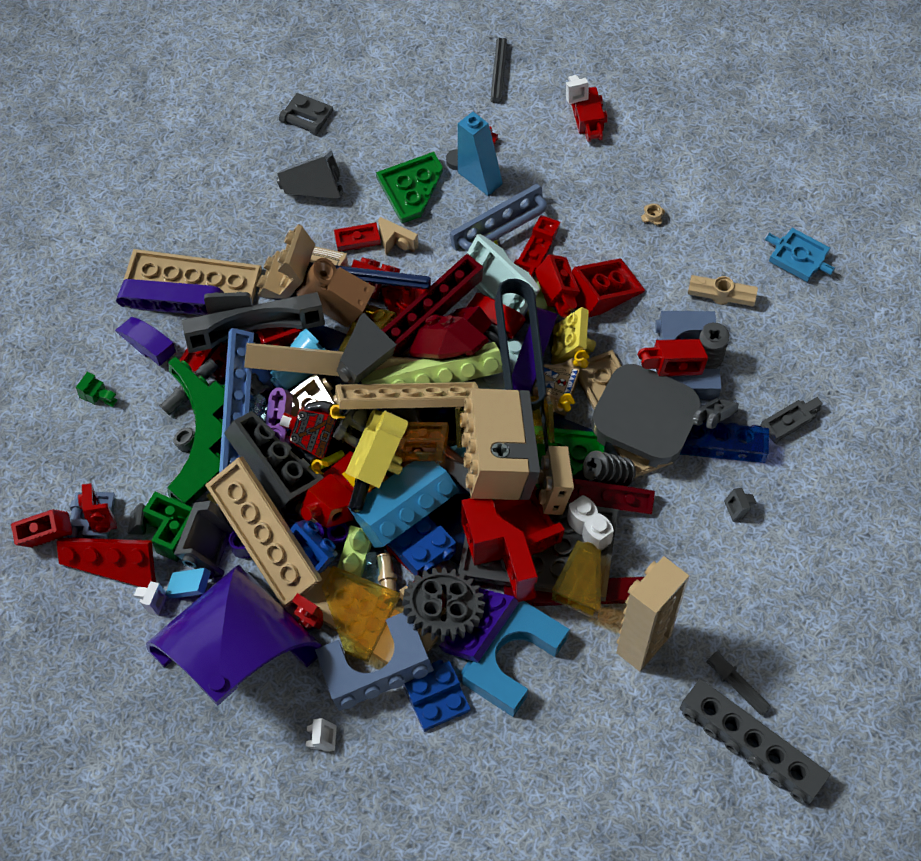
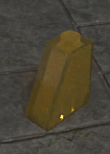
(581, 581)

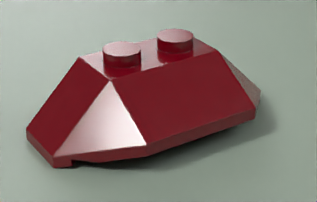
(446, 338)

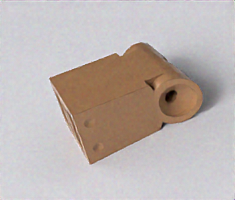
(340, 292)

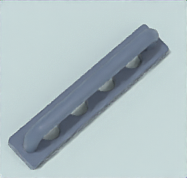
(533, 197)

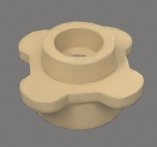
(653, 209)

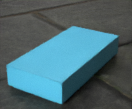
(188, 583)

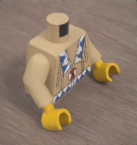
(562, 381)

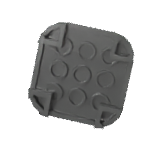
(645, 414)

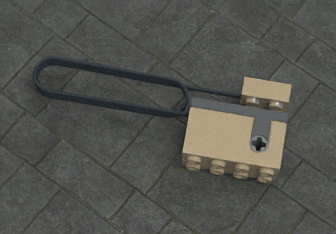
(502, 434)

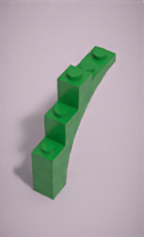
(207, 407)

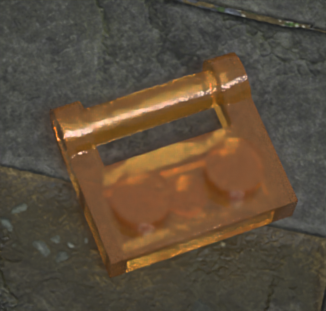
(424, 436)

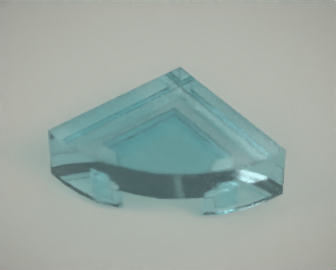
(371, 561)

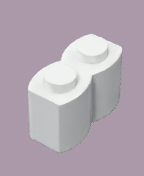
(589, 523)

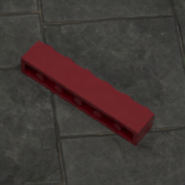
(434, 301)

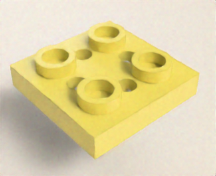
(571, 336)

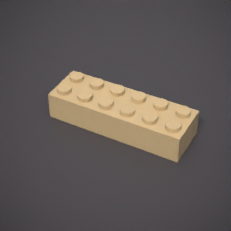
(651, 612)

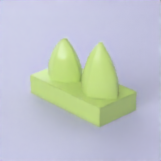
(354, 551)

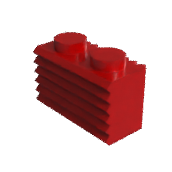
(41, 528)

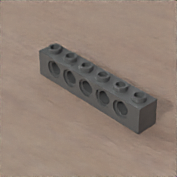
(768, 742)

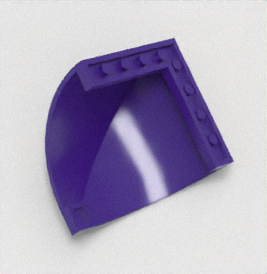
(231, 635)

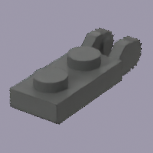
(715, 412)

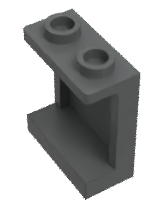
(204, 538)

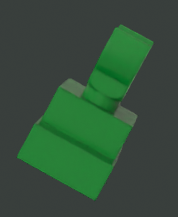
(92, 390)

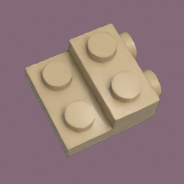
(310, 391)

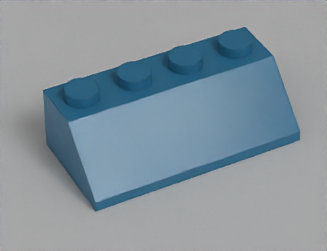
(404, 501)

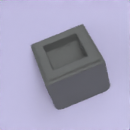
(137, 521)

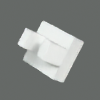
(576, 89)
(151, 597)
(322, 735)

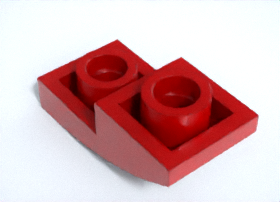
(309, 613)

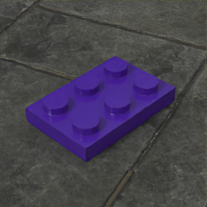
(496, 612)

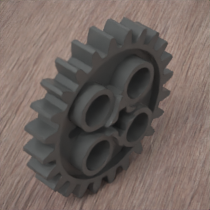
(425, 595)

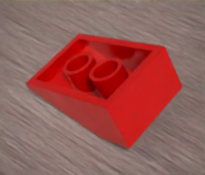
(605, 286)

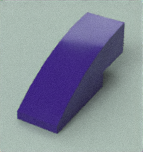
(147, 340)

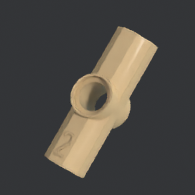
(731, 291)

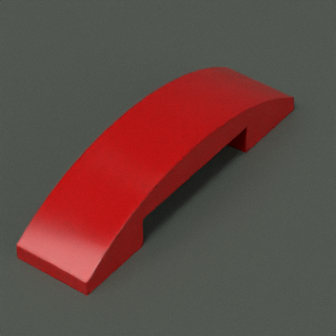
(538, 244)

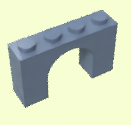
(689, 325)
(352, 687)

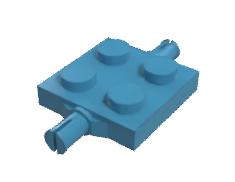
(799, 254)

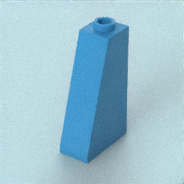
(477, 154)

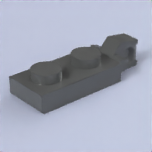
(791, 418)

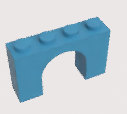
(487, 678)

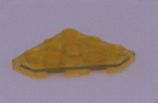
(358, 610)

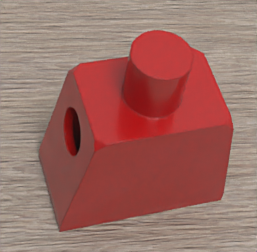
(327, 503)

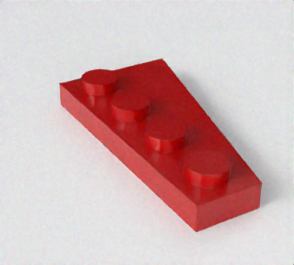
(112, 558)

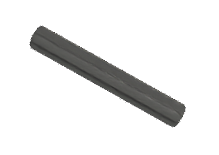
(498, 70)

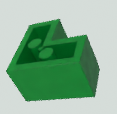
(170, 519)

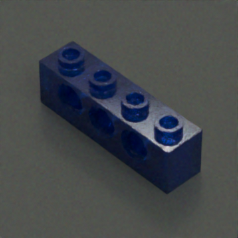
(731, 448)

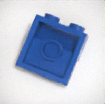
(423, 546)
(318, 550)
(437, 696)

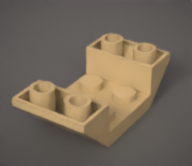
(287, 268)

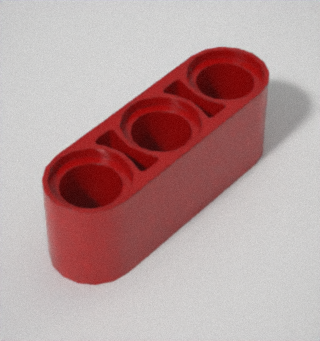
(513, 319)

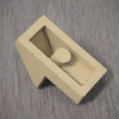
(395, 234)

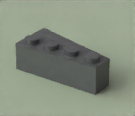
(272, 461)

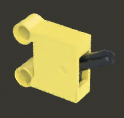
(375, 455)

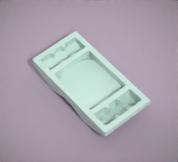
(498, 268)

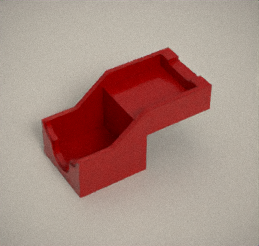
(496, 539)

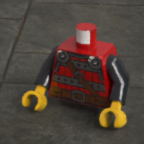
(313, 431)

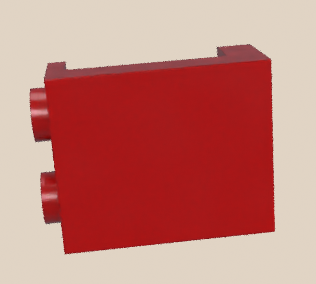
(529, 518)

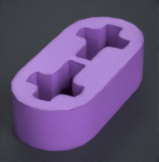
(276, 409)

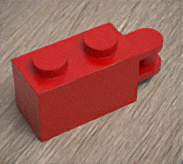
(590, 115)
(558, 284)
(675, 357)

